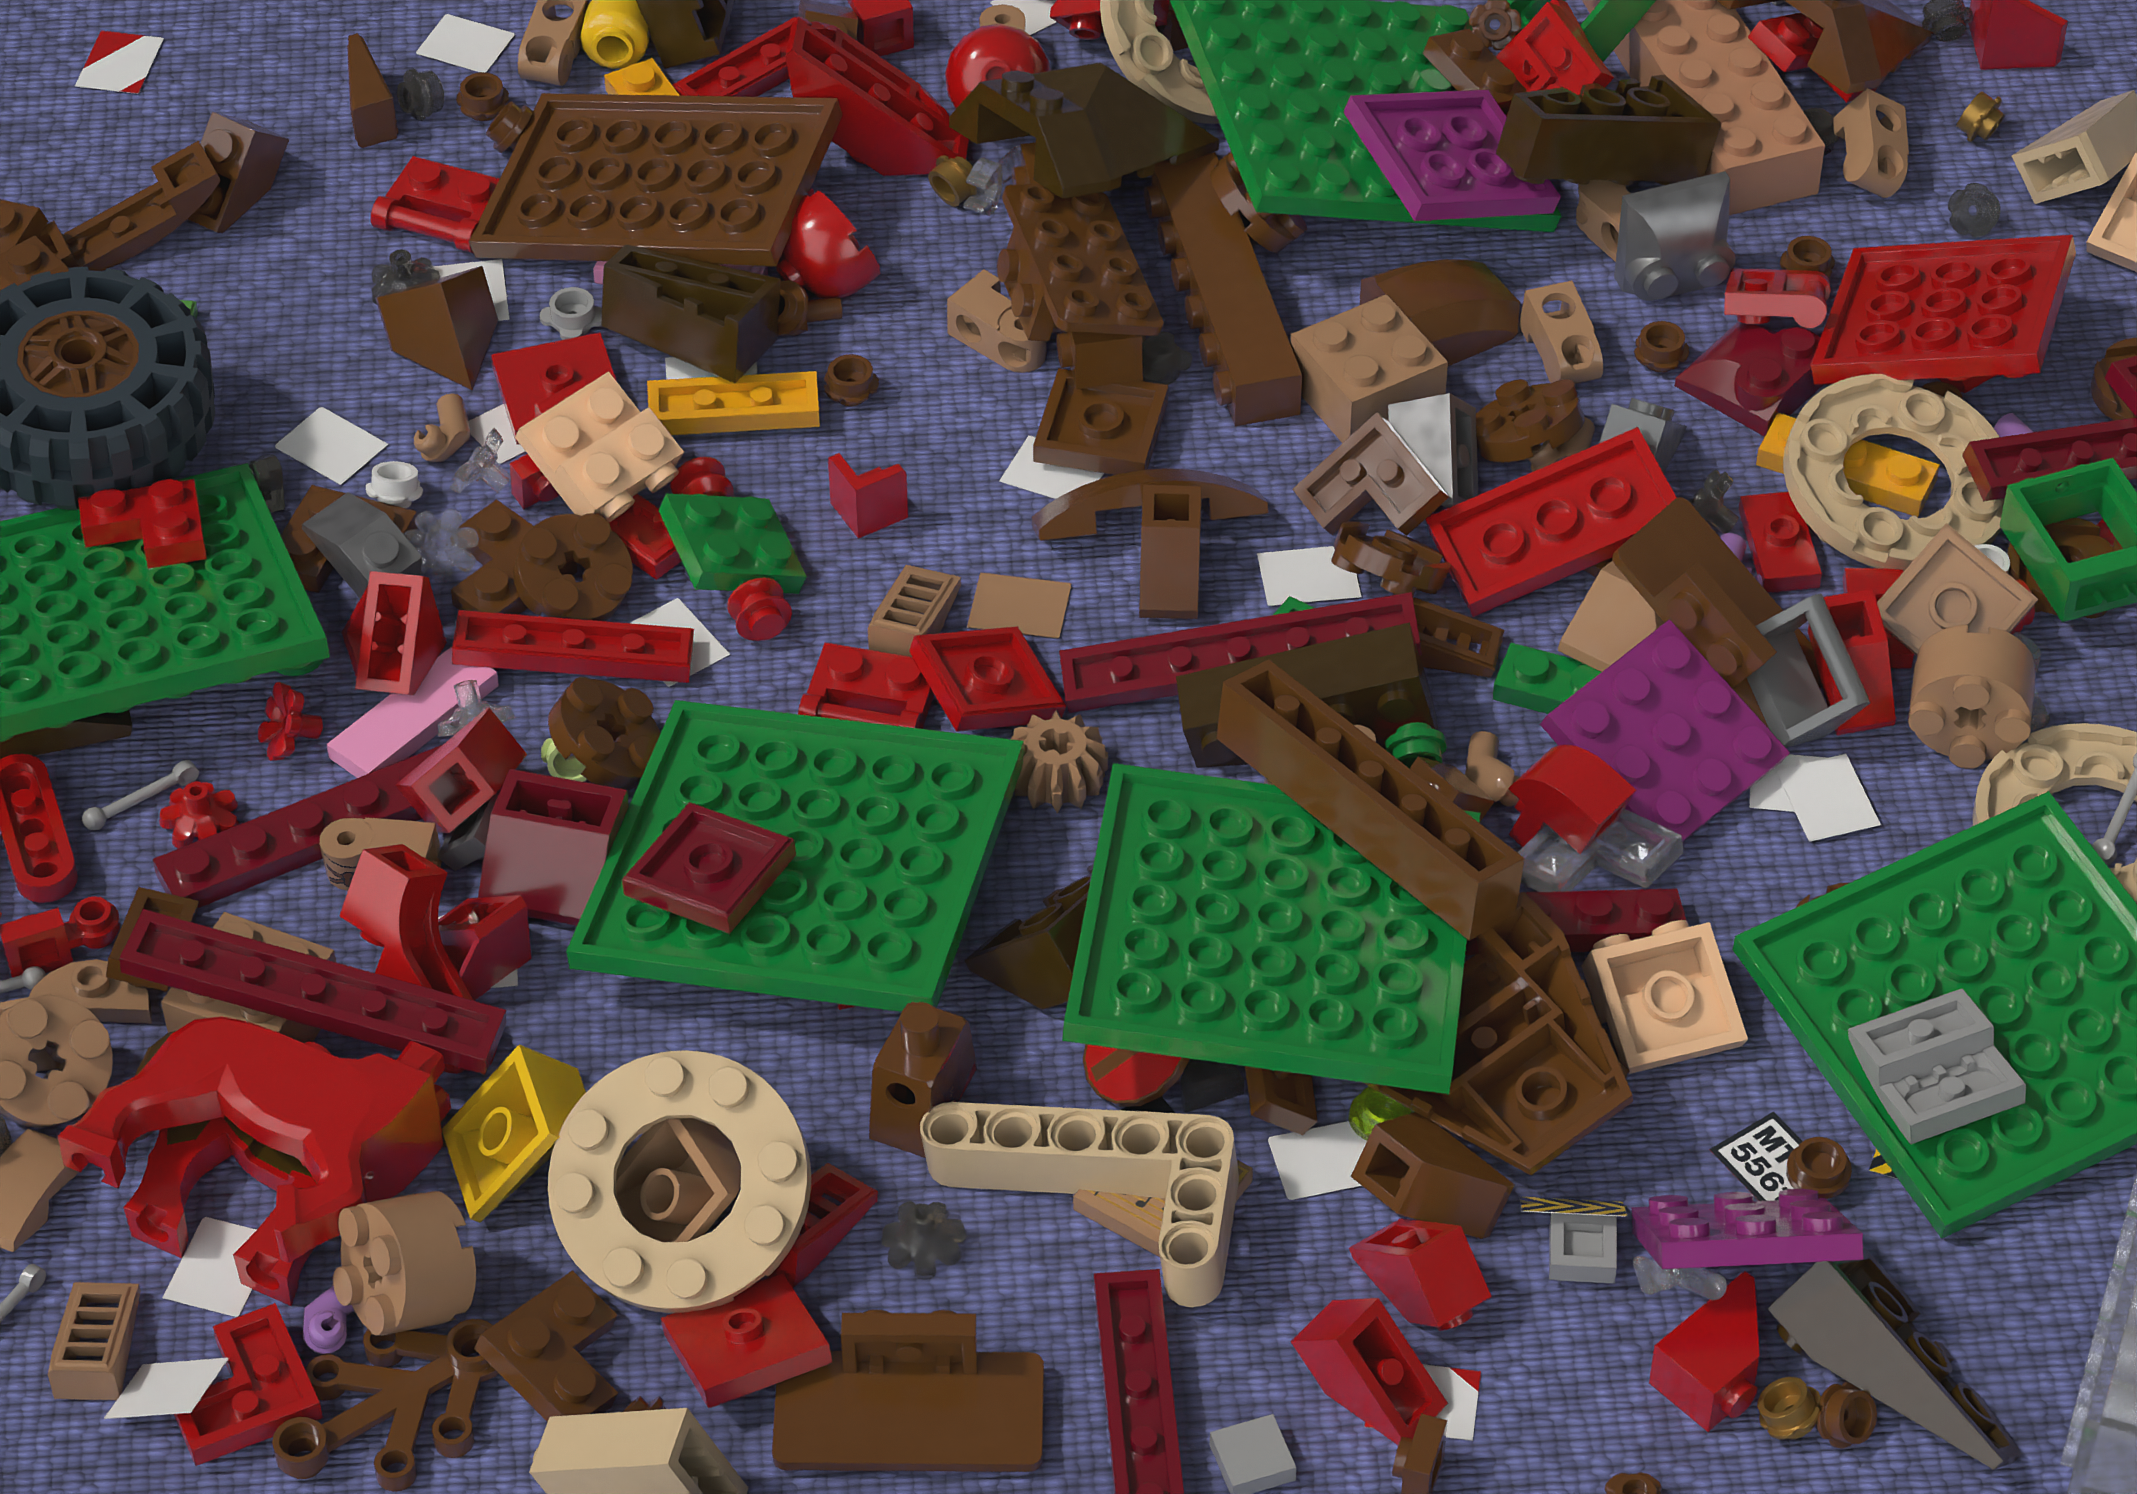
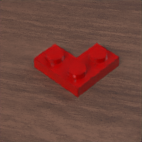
(1790, 44)
(1560, 53)
(160, 514)
(263, 1390)

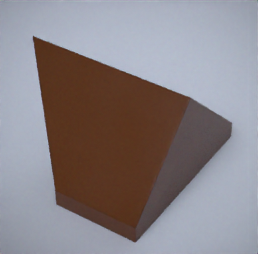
(442, 324)

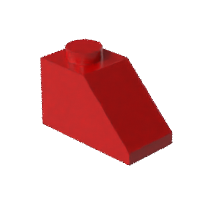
(1424, 1271)
(1712, 1357)
(1369, 1366)

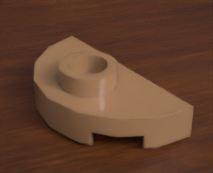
(104, 997)

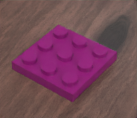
(1444, 155)
(1669, 732)
(1745, 1230)

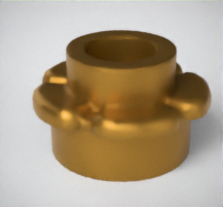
(1981, 117)
(950, 180)
(1788, 1408)

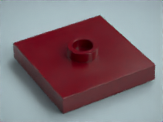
(709, 867)

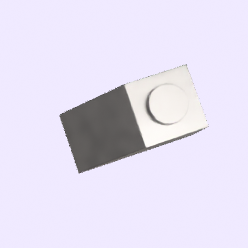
(1443, 439)
(361, 540)

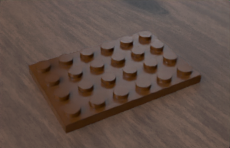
(657, 174)

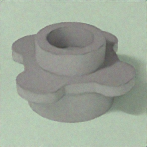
(571, 312)

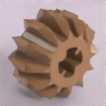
(1060, 761)

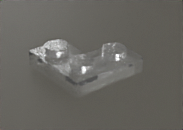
(1629, 849)

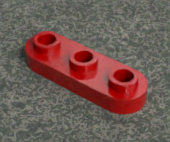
(34, 831)

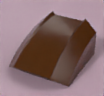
(1451, 303)

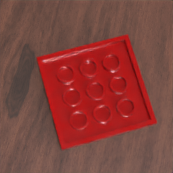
(1945, 310)

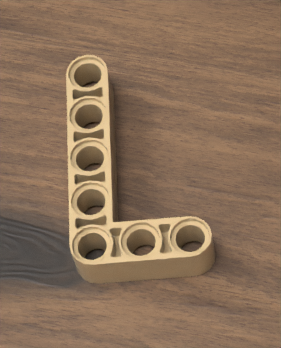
(1113, 1151)

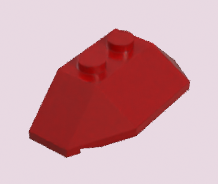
(886, 114)

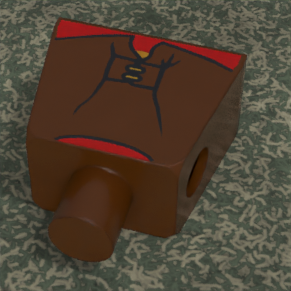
(925, 1054)

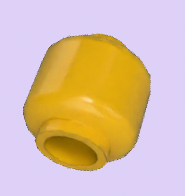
(614, 33)

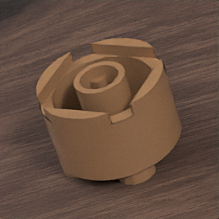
(1972, 694)
(77, 1043)
(404, 1263)

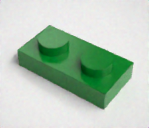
(1539, 678)

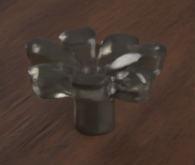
(401, 273)
(1711, 499)
(923, 1237)

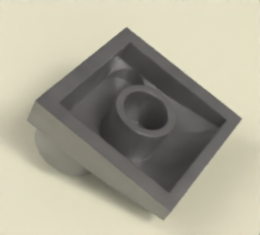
(1675, 238)

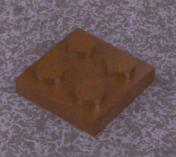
(1100, 426)

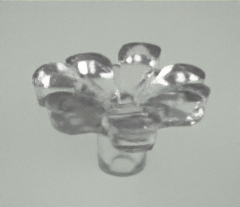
(483, 466)
(446, 553)
(469, 707)

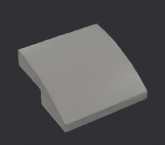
(1936, 1066)

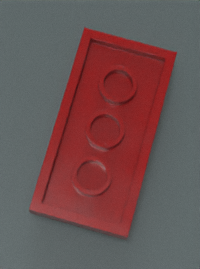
(1550, 521)

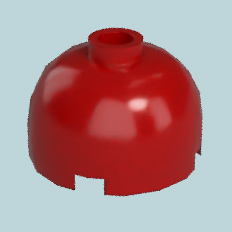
(989, 54)
(824, 252)

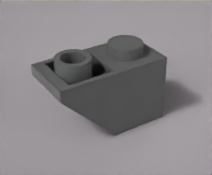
(1653, 422)

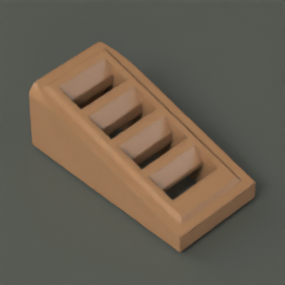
(896, 638)
(94, 1378)

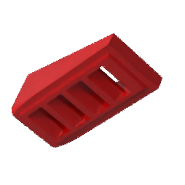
(823, 1234)

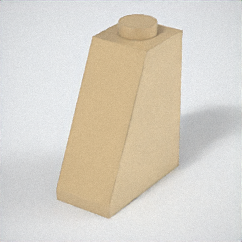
(2082, 150)
(632, 1455)

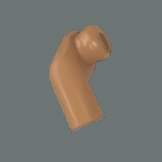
(450, 435)
(1545, 455)
(1488, 772)

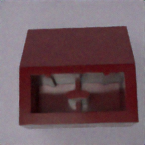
(550, 842)

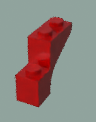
(397, 908)

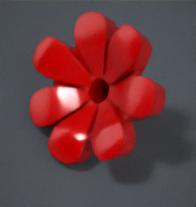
(286, 722)
(198, 813)

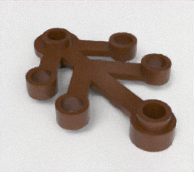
(395, 1394)

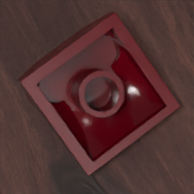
(1754, 374)

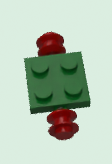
(733, 547)

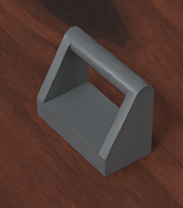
(1787, 685)

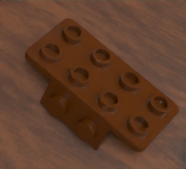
(1072, 267)
(1706, 593)
(912, 1399)

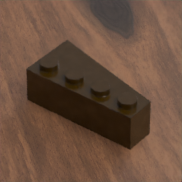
(1609, 134)
(1364, 677)

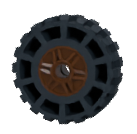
(98, 385)

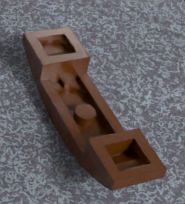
(140, 220)
(1075, 511)

